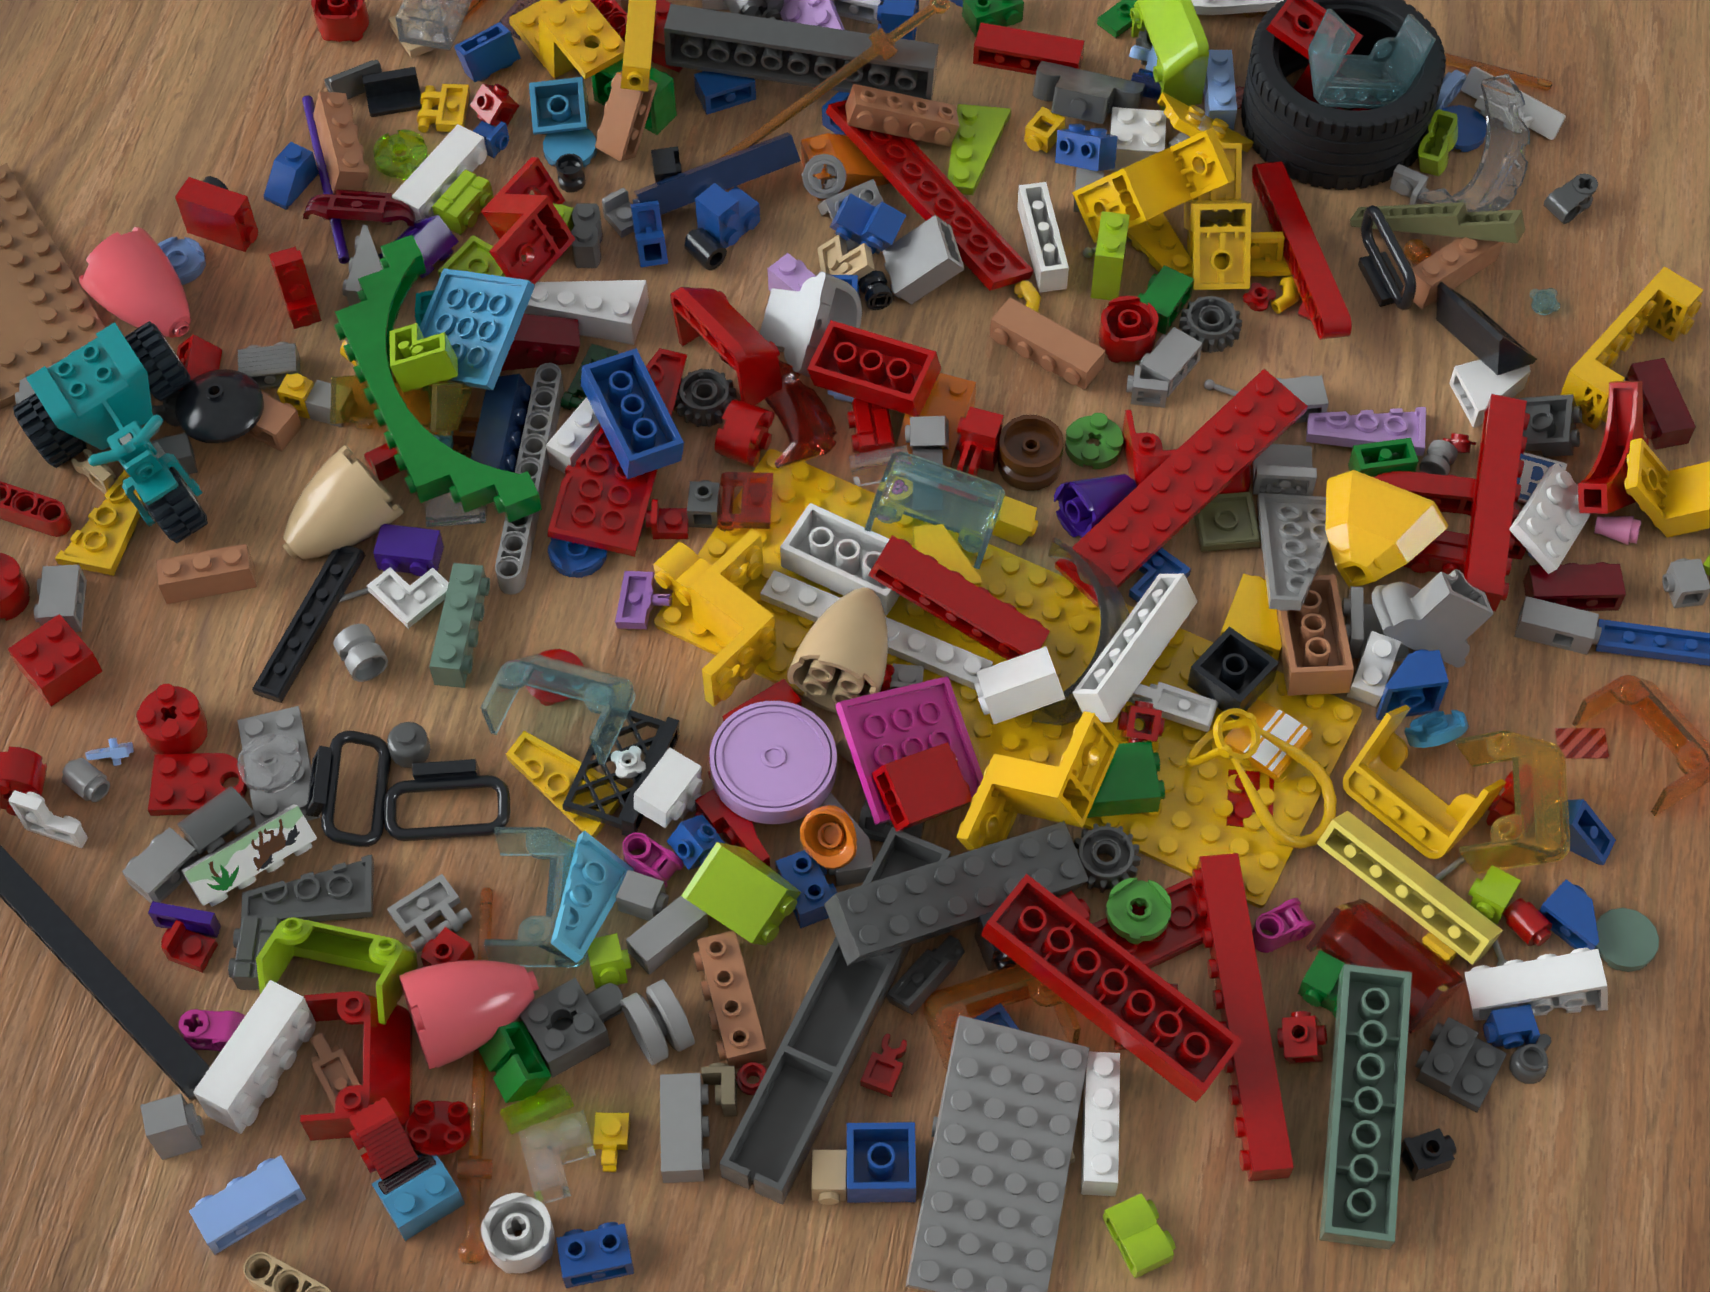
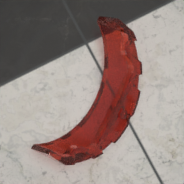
(803, 418)

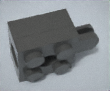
(580, 1030)

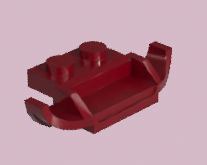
(360, 206)

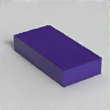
(195, 920)

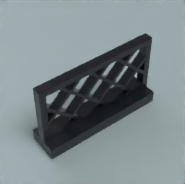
(629, 819)

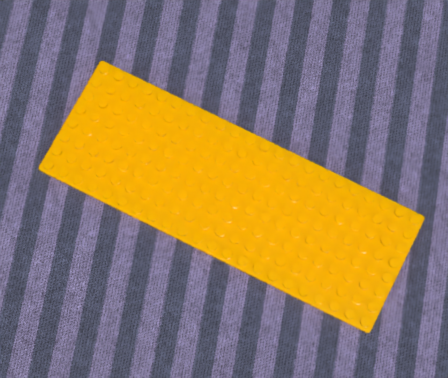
(1195, 801)

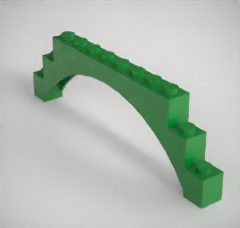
(429, 463)

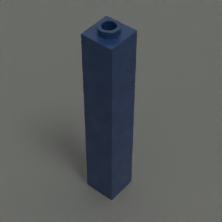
(725, 172)

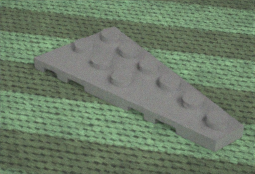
(1291, 545)

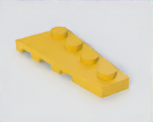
(1160, 244)
(105, 535)
(553, 776)

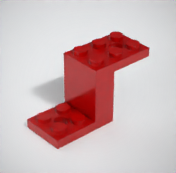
(1287, 29)
(528, 223)

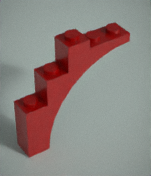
(735, 828)

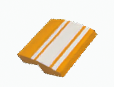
(1268, 757)

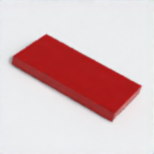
(1181, 934)

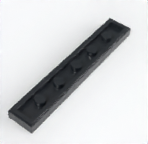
(308, 623)

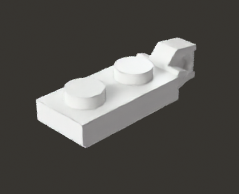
(1178, 704)

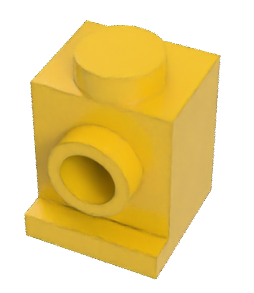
(1041, 135)
(295, 388)

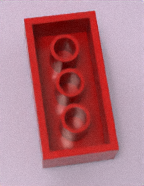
(874, 368)

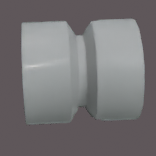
(360, 652)

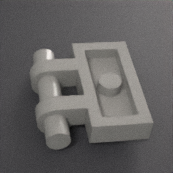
(424, 906)

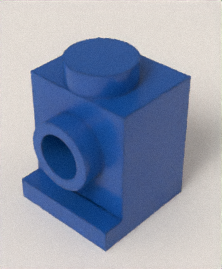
(1511, 1027)

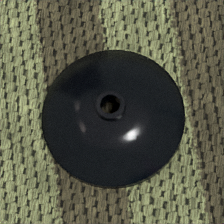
(219, 416)

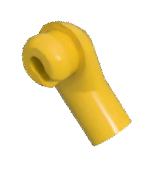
(1029, 292)
(1289, 297)

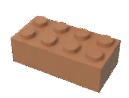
(1316, 643)

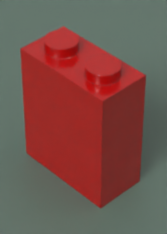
(217, 214)
(922, 786)

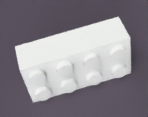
(835, 553)
(255, 1057)

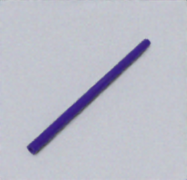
(336, 225)

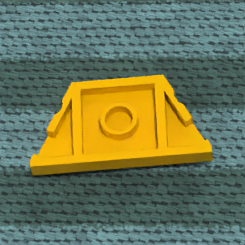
(1192, 121)

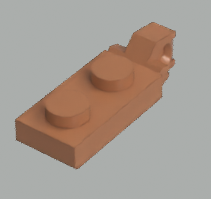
(332, 1068)

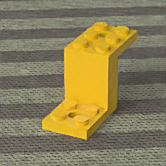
(569, 36)
(1157, 182)
(1221, 225)
(1672, 499)
(733, 618)
(1038, 788)

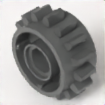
(1211, 322)
(704, 397)
(1111, 842)

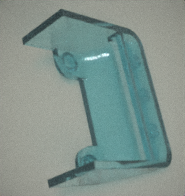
(1364, 79)
(938, 497)
(601, 692)
(536, 932)

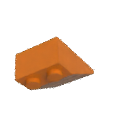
(856, 164)
(948, 398)

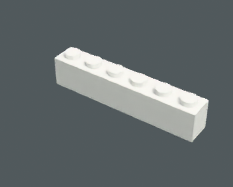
(1135, 647)

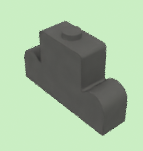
(1084, 93)

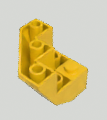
(1376, 526)

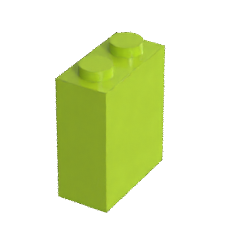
(1109, 255)

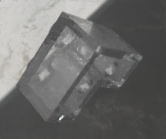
(551, 1146)

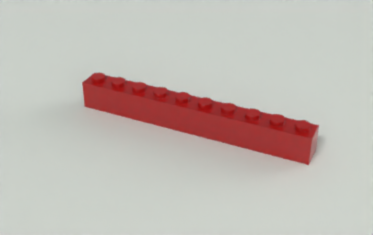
(1243, 1012)

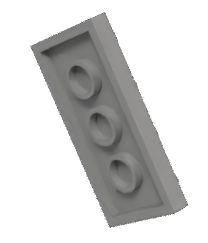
(289, 724)

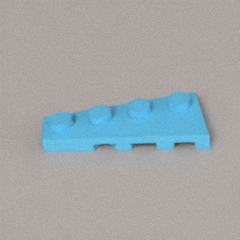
(587, 896)

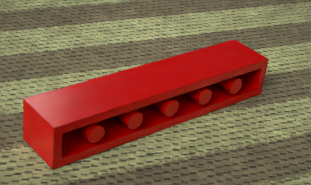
(957, 600)

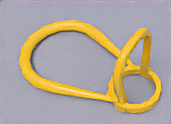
(1260, 808)

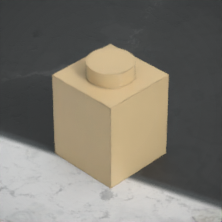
(829, 1176)

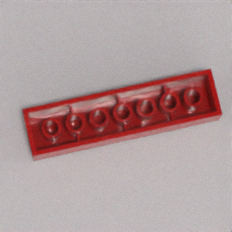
(1111, 988)

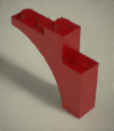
(295, 287)
(1604, 485)

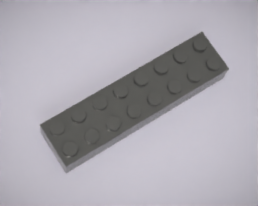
(950, 892)

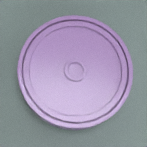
(773, 762)

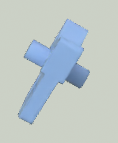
(115, 751)

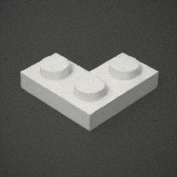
(408, 601)
(38, 819)

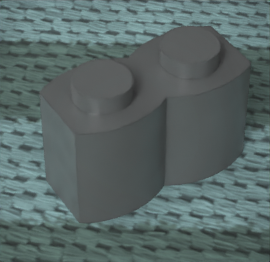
(588, 235)

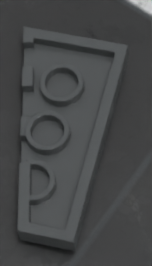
(323, 896)

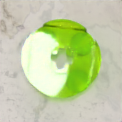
(400, 166)

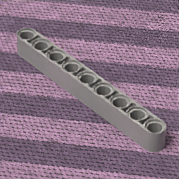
(544, 414)

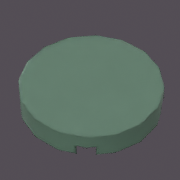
(1626, 939)

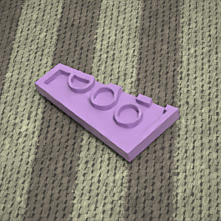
(1367, 427)

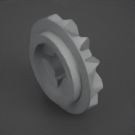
(833, 167)

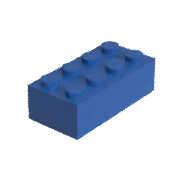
(632, 413)

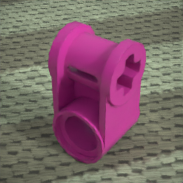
(654, 862)
(1285, 922)
(211, 1030)

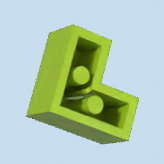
(421, 360)

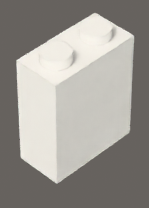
(1018, 686)

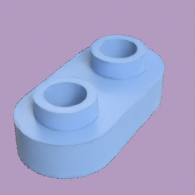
(1450, 88)

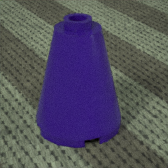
(1089, 501)

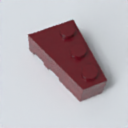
(543, 341)

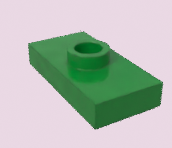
(1117, 18)

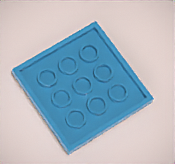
(479, 319)

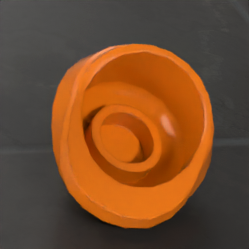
(829, 836)

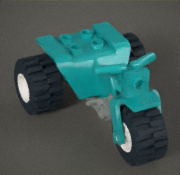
(104, 400)

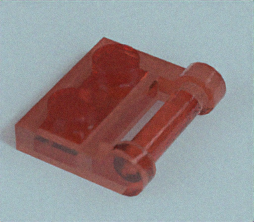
(756, 500)

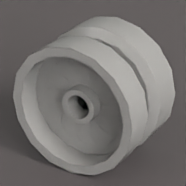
(662, 1019)

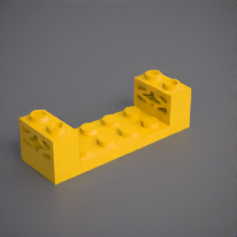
(1663, 306)

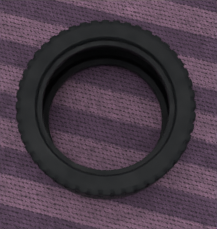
(1328, 143)

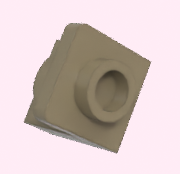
(725, 1084)

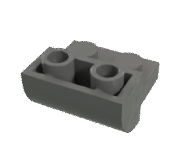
(215, 820)

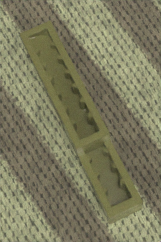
(1450, 221)

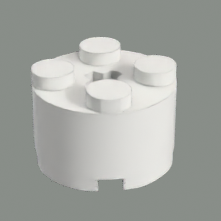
(525, 1251)

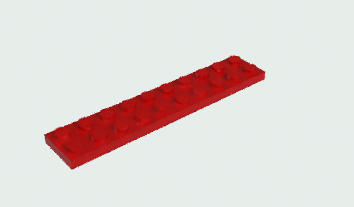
(934, 194)
(1186, 481)

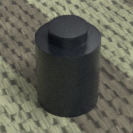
(705, 248)

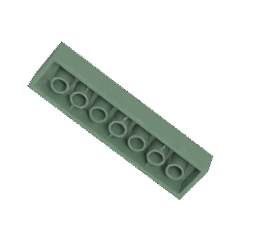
(1366, 1107)

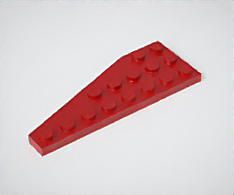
(596, 498)

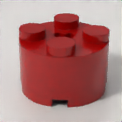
(341, 19)
(1127, 329)
(744, 432)
(13, 588)
(172, 720)
(22, 772)

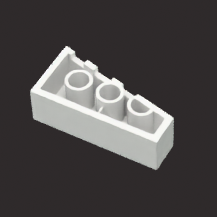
(602, 307)
(1544, 983)

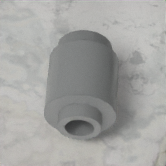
(85, 780)

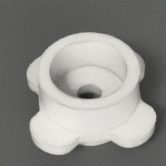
(632, 769)

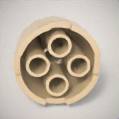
(338, 508)
(843, 651)

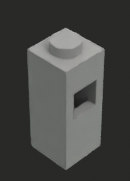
(1557, 625)
(666, 934)

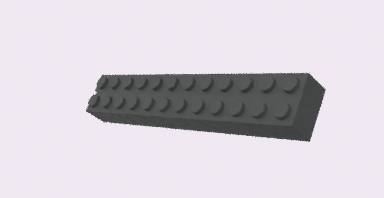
(818, 1049)

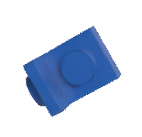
(495, 137)

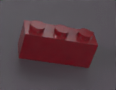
(1664, 410)
(1578, 586)

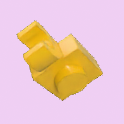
(611, 1135)

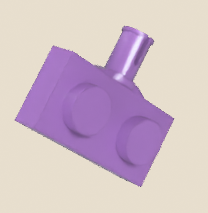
(638, 600)

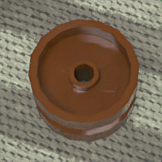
(1030, 452)

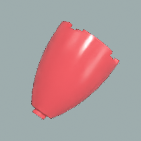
(137, 283)
(463, 1004)

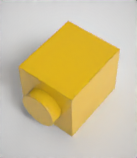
(1015, 521)

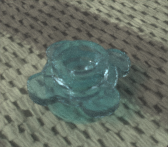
(1544, 301)

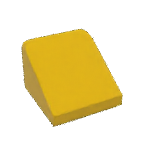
(1439, 948)

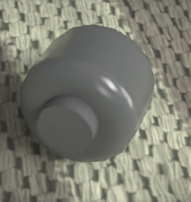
(408, 744)

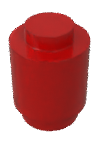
(1528, 922)

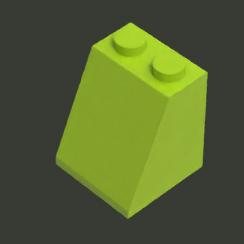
(742, 893)

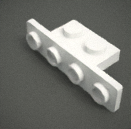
(1536, 114)

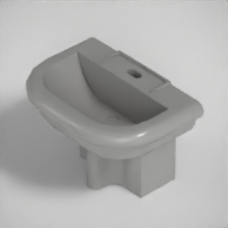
(800, 318)
(1435, 616)

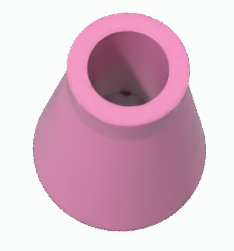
(1619, 528)

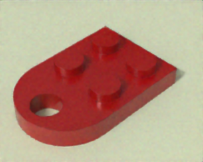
(189, 781)

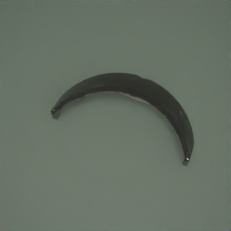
(1112, 613)

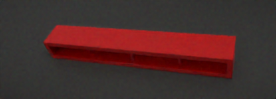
(1495, 497)

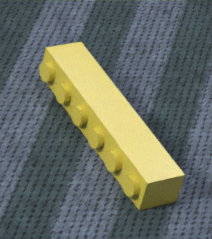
(1409, 887)

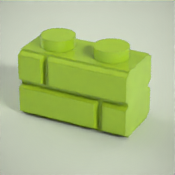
(463, 201)

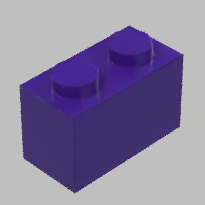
(408, 549)

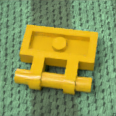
(451, 111)

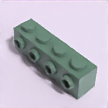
(459, 625)

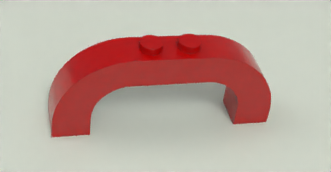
(1447, 491)

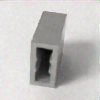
(922, 260)

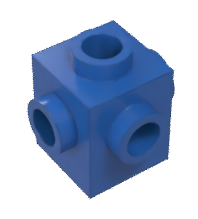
(694, 841)

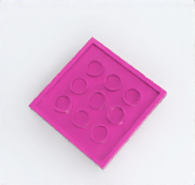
(903, 723)

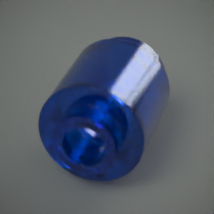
(1152, 89)

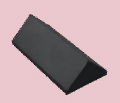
(1480, 332)

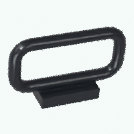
(1378, 268)
(441, 777)
(325, 782)

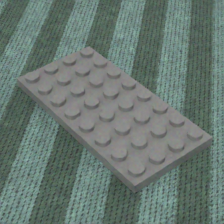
(998, 1162)

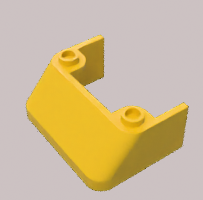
(1402, 801)

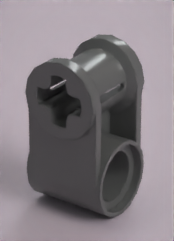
(1572, 198)

